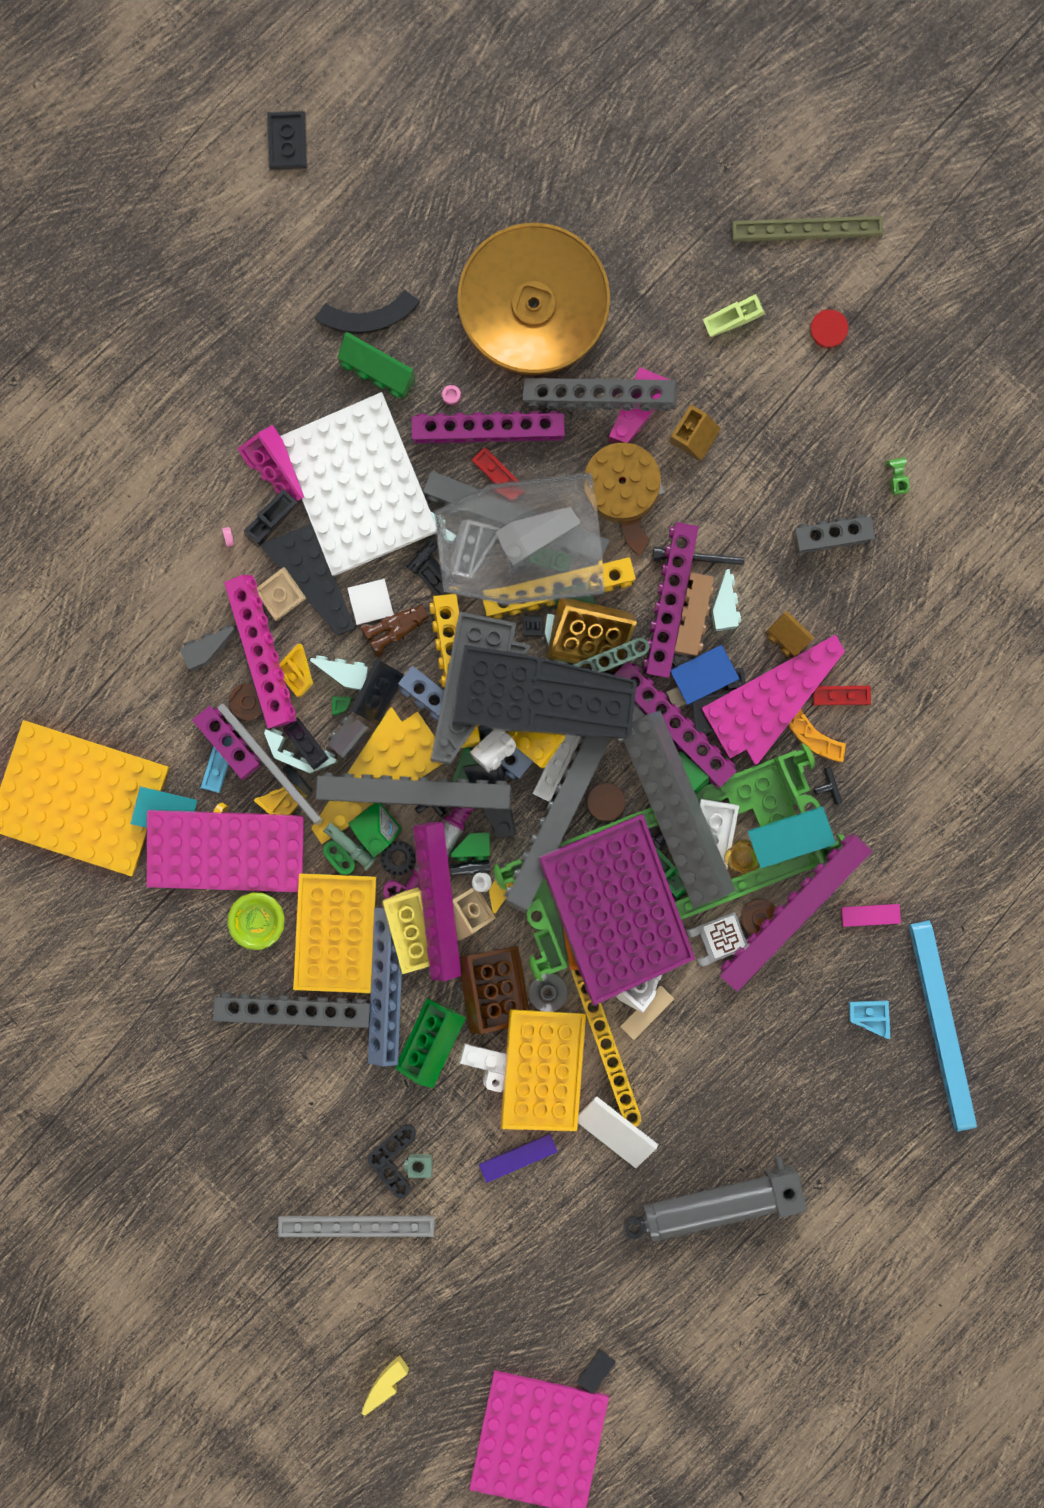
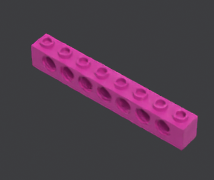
(252, 646)

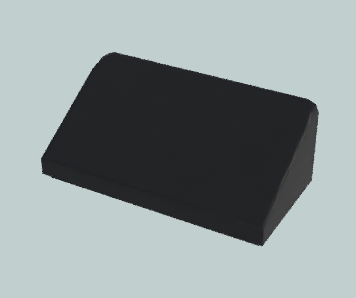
(432, 576)

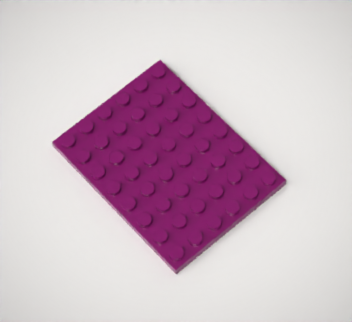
(616, 909)

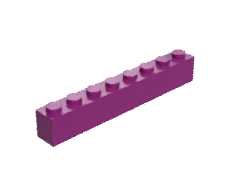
(437, 901)

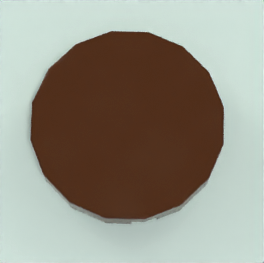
(245, 702)
(606, 801)
(755, 913)

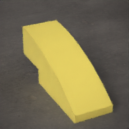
(385, 1385)

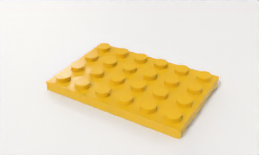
(334, 933)
(543, 1070)

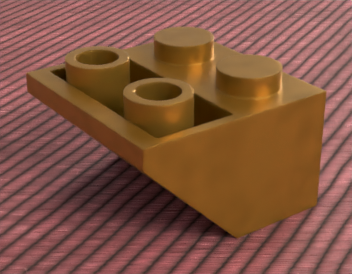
(695, 433)

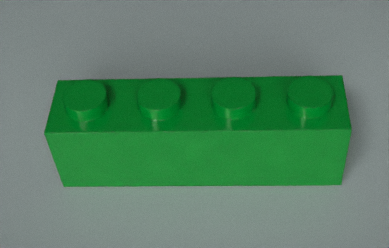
(375, 366)
(429, 1043)

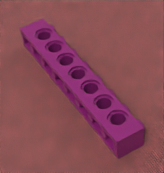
(496, 434)
(688, 534)
(686, 726)

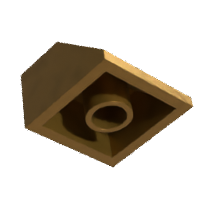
(788, 635)

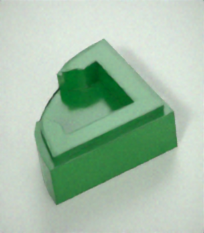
(340, 705)

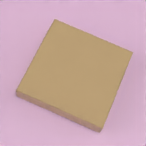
(280, 594)

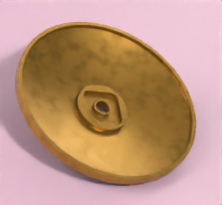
(529, 265)

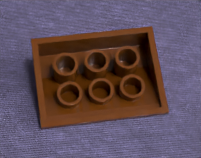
(492, 988)

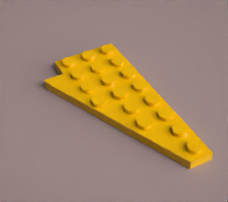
(394, 751)

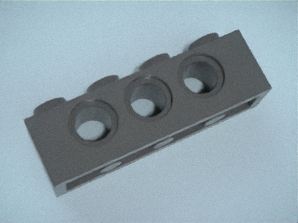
(863, 534)

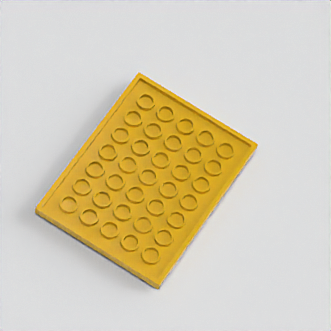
(76, 797)

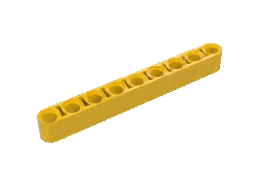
(606, 1053)

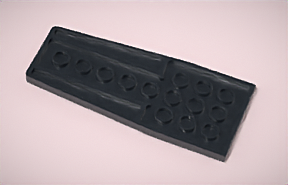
(541, 696)

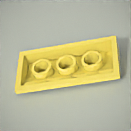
(408, 929)

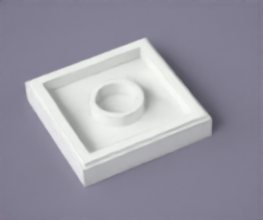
(370, 601)

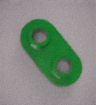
(339, 857)

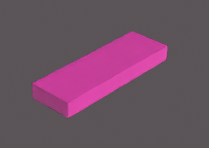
(870, 915)

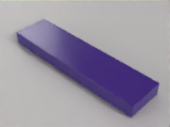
(518, 1157)

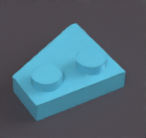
(871, 1016)

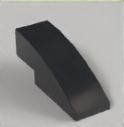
(270, 518)

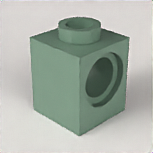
(425, 1159)

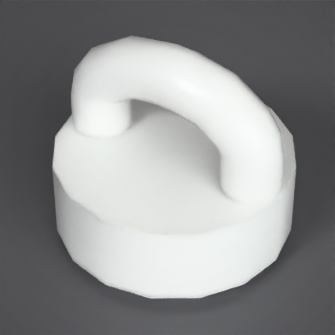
(481, 882)

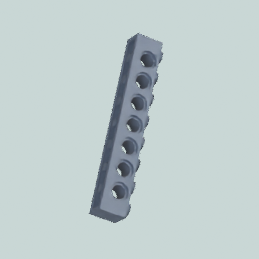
(414, 678)
(384, 995)

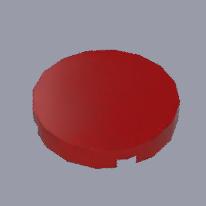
(829, 328)

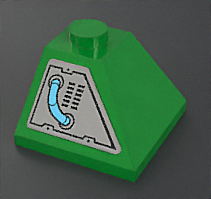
(375, 828)

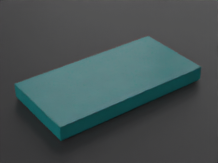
(791, 837)

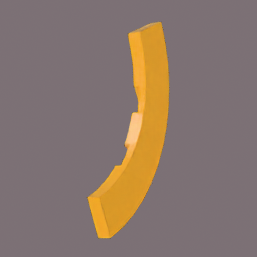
(815, 740)

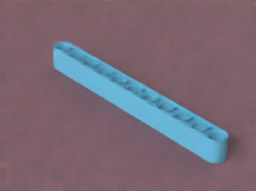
(942, 1026)

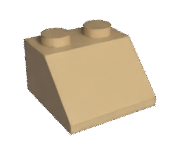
(471, 913)

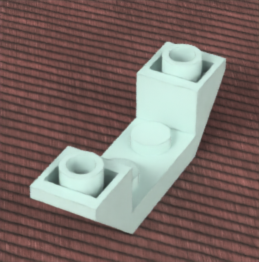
(276, 742)

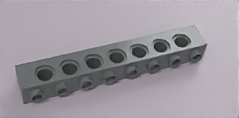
(592, 387)
(223, 1010)

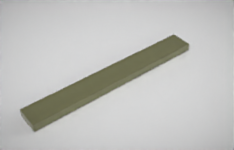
(807, 228)

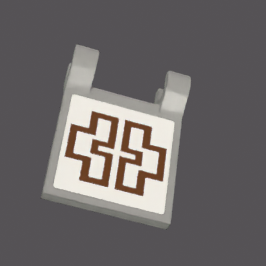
(719, 937)

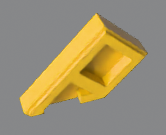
(497, 895)

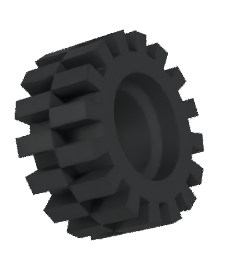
(386, 858)

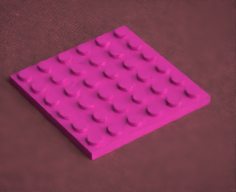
(538, 1442)

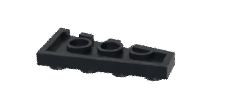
(500, 820)

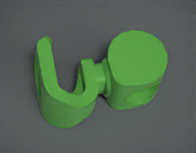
(899, 483)

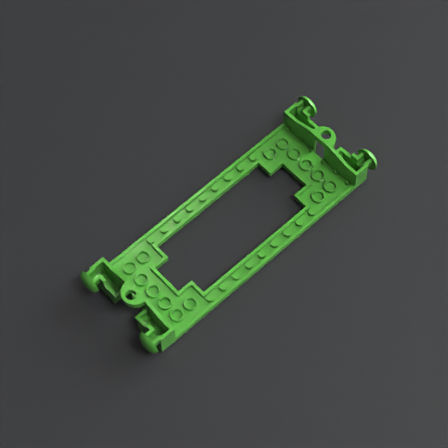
(765, 788)

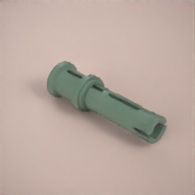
(357, 851)

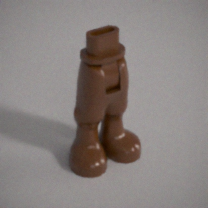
(397, 625)

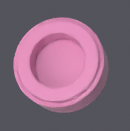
(451, 395)
(228, 536)

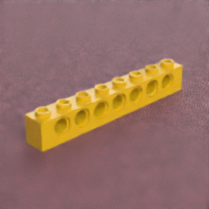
(622, 567)
(449, 605)

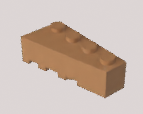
(693, 615)

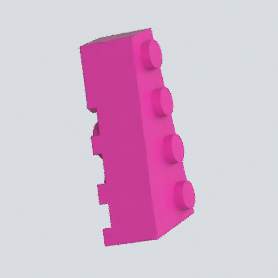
(630, 422)

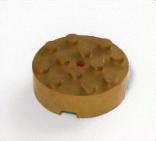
(641, 477)

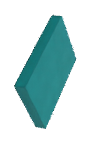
(157, 800)

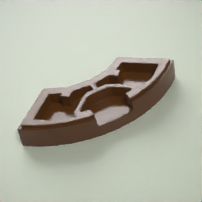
(634, 536)

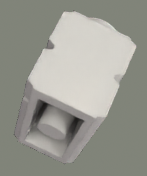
(493, 749)

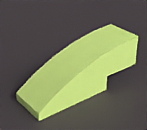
(734, 316)

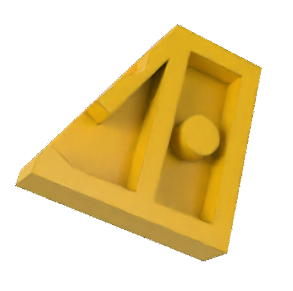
(297, 671)
(279, 802)

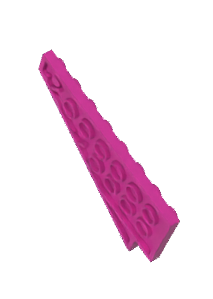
(762, 708)

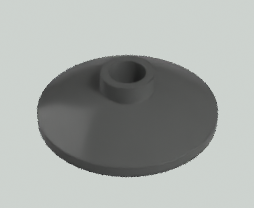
(555, 1000)

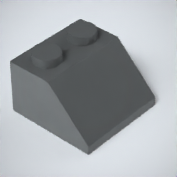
(348, 736)

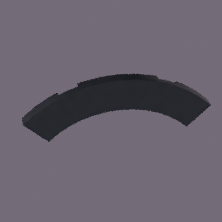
(371, 321)

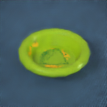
(256, 921)

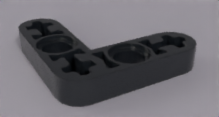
(387, 1163)

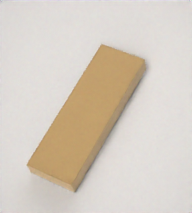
(640, 1020)

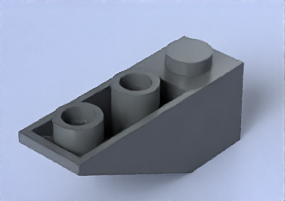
(204, 651)

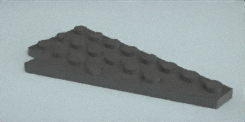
(477, 632)

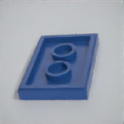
(704, 674)

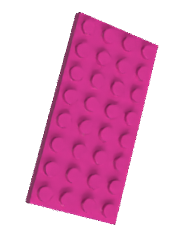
(224, 850)

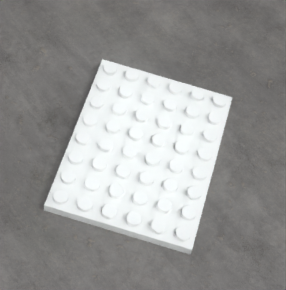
(358, 484)

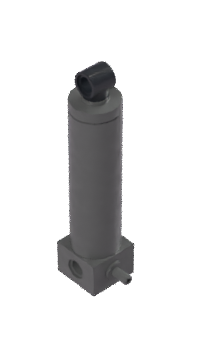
(722, 1205)

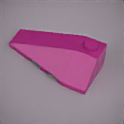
(270, 458)

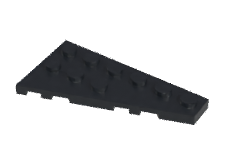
(305, 562)

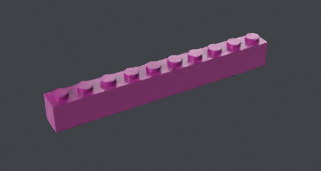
(795, 911)

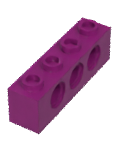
(205, 721)

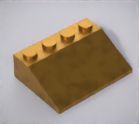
(587, 630)

